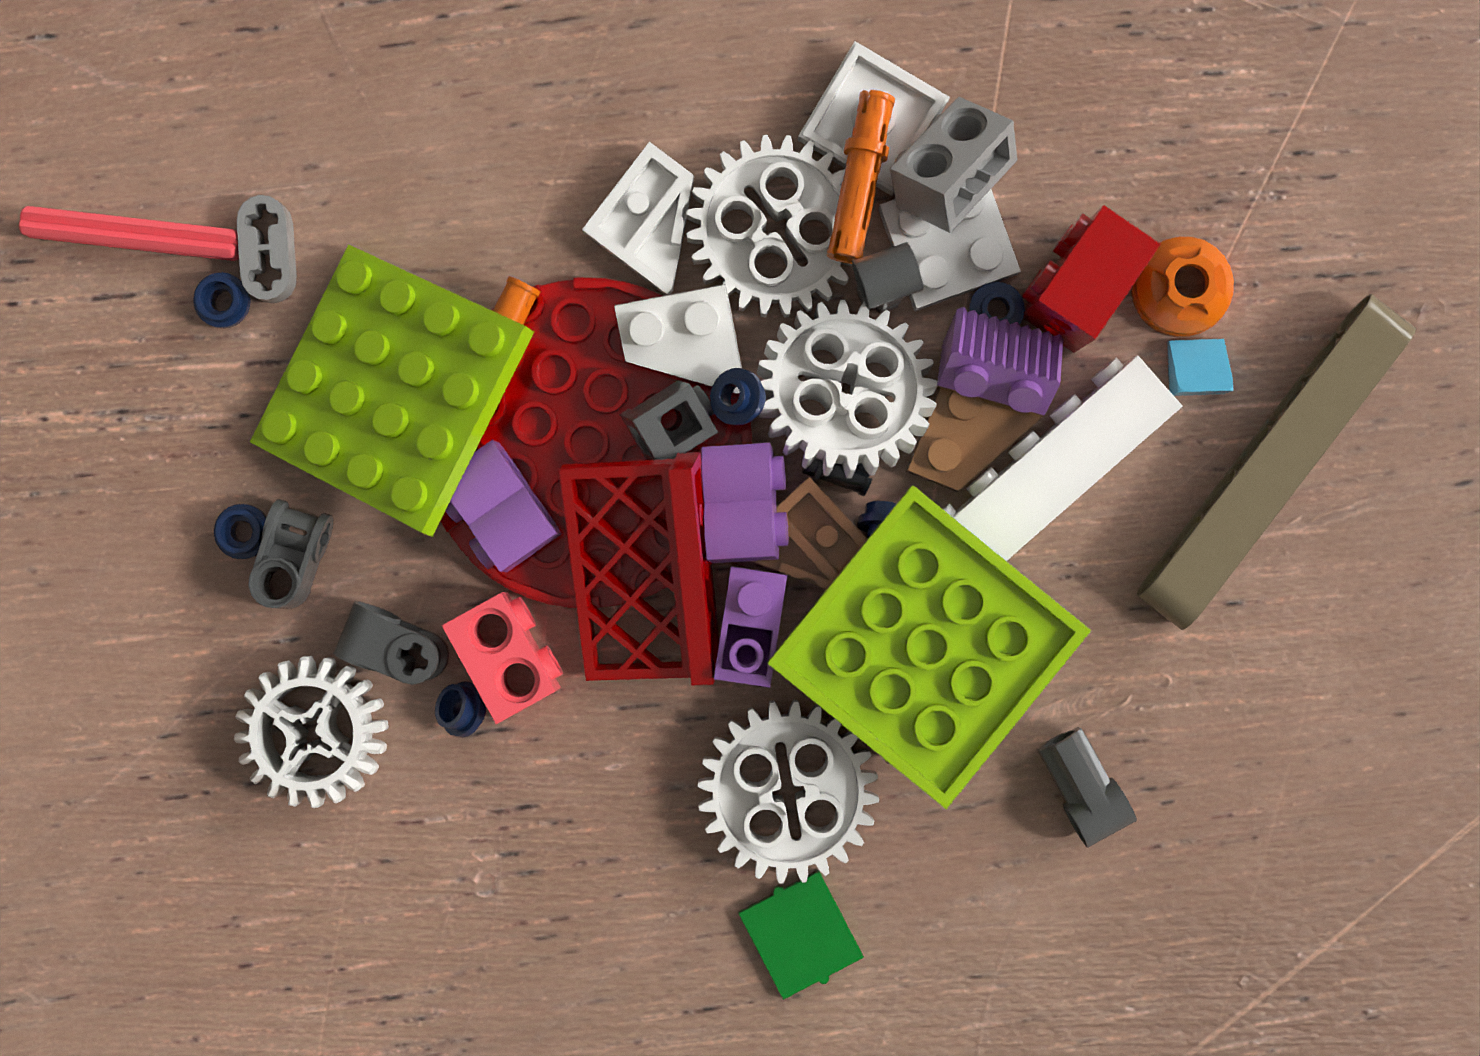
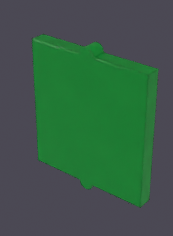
(801, 934)

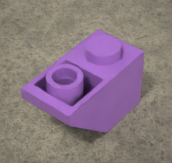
(750, 626)

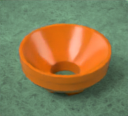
(1161, 303)

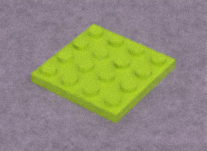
(391, 389)
(929, 646)

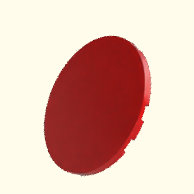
(567, 412)

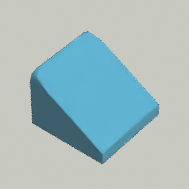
(1199, 367)

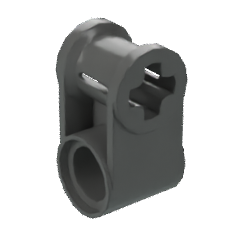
(291, 552)
(383, 641)

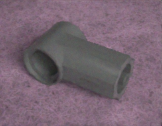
(887, 277)
(1091, 798)

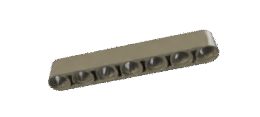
(1276, 461)

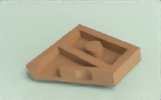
(965, 438)
(819, 537)

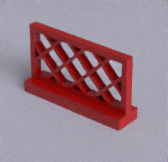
(690, 577)

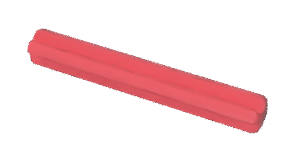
(129, 233)

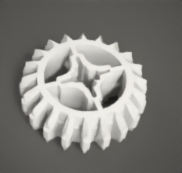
(284, 769)

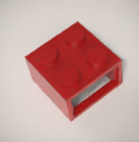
(1091, 278)

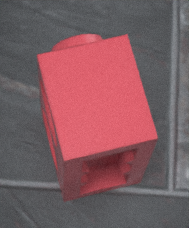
(489, 663)

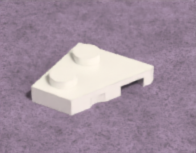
(646, 217)
(681, 334)

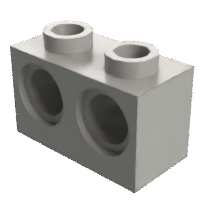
(954, 164)

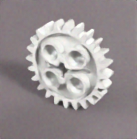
(735, 255)
(837, 434)
(739, 799)

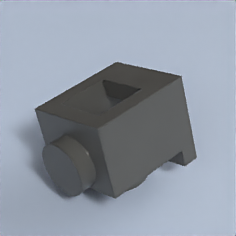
(689, 430)

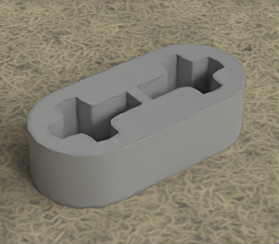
(253, 250)

